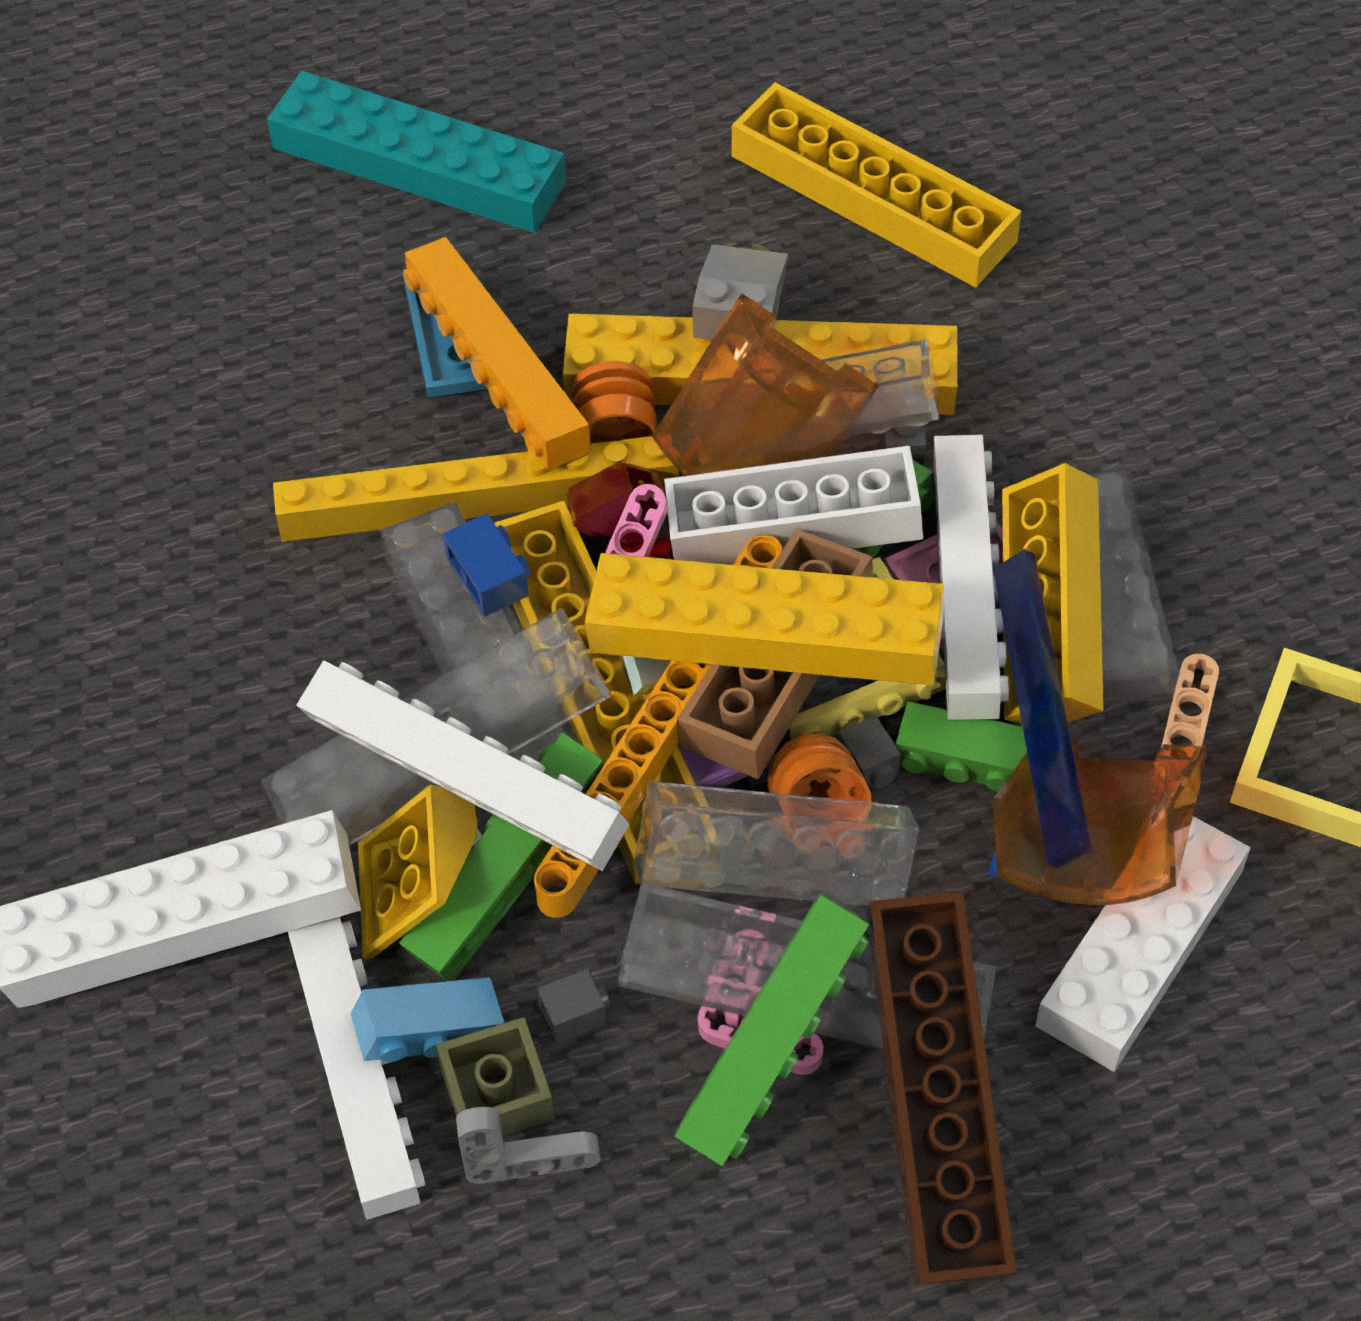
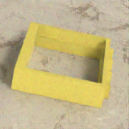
(871, 700)
(1282, 801)

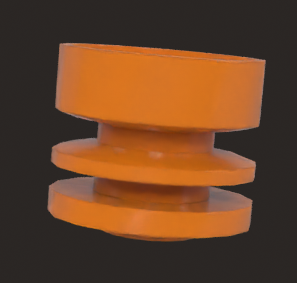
(615, 401)
(819, 759)

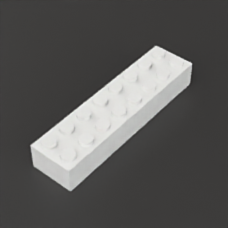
(176, 909)

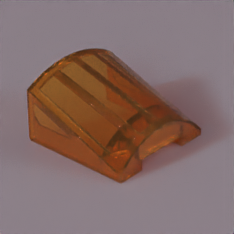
(759, 400)
(1135, 824)

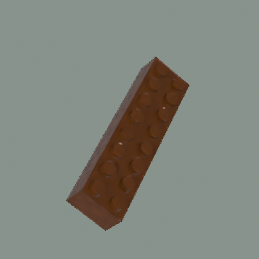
(939, 1090)

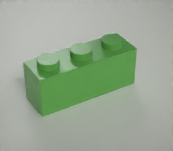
(959, 749)

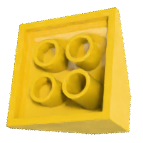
(412, 864)

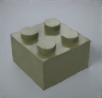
(498, 1072)

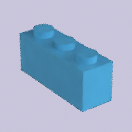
(417, 1017)

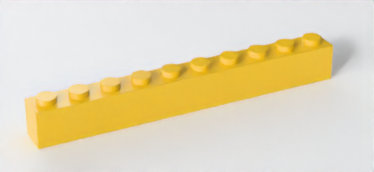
(477, 485)

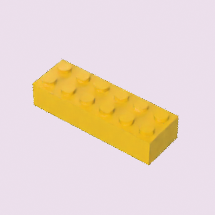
(1059, 523)

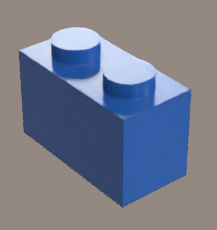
(487, 564)

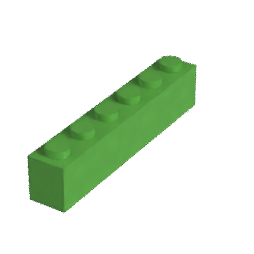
(493, 875)
(771, 1030)

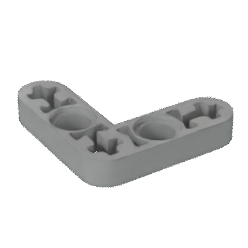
(491, 1159)

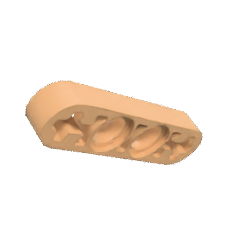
(1192, 726)

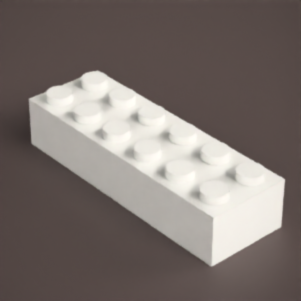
(841, 498)
(1138, 951)

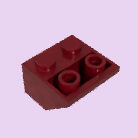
(600, 500)

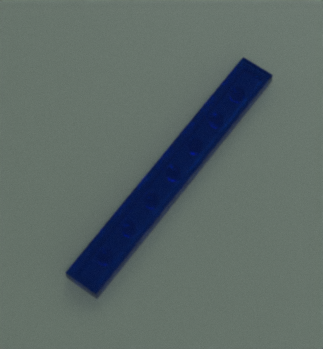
(1042, 710)

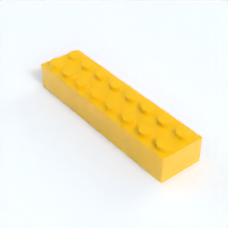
(876, 184)
(766, 618)

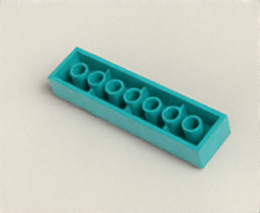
(417, 151)

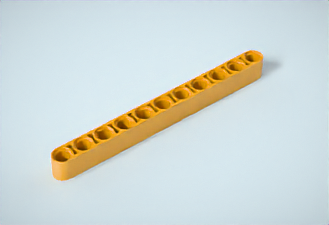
(635, 769)

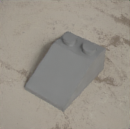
(728, 275)

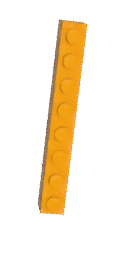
(497, 354)

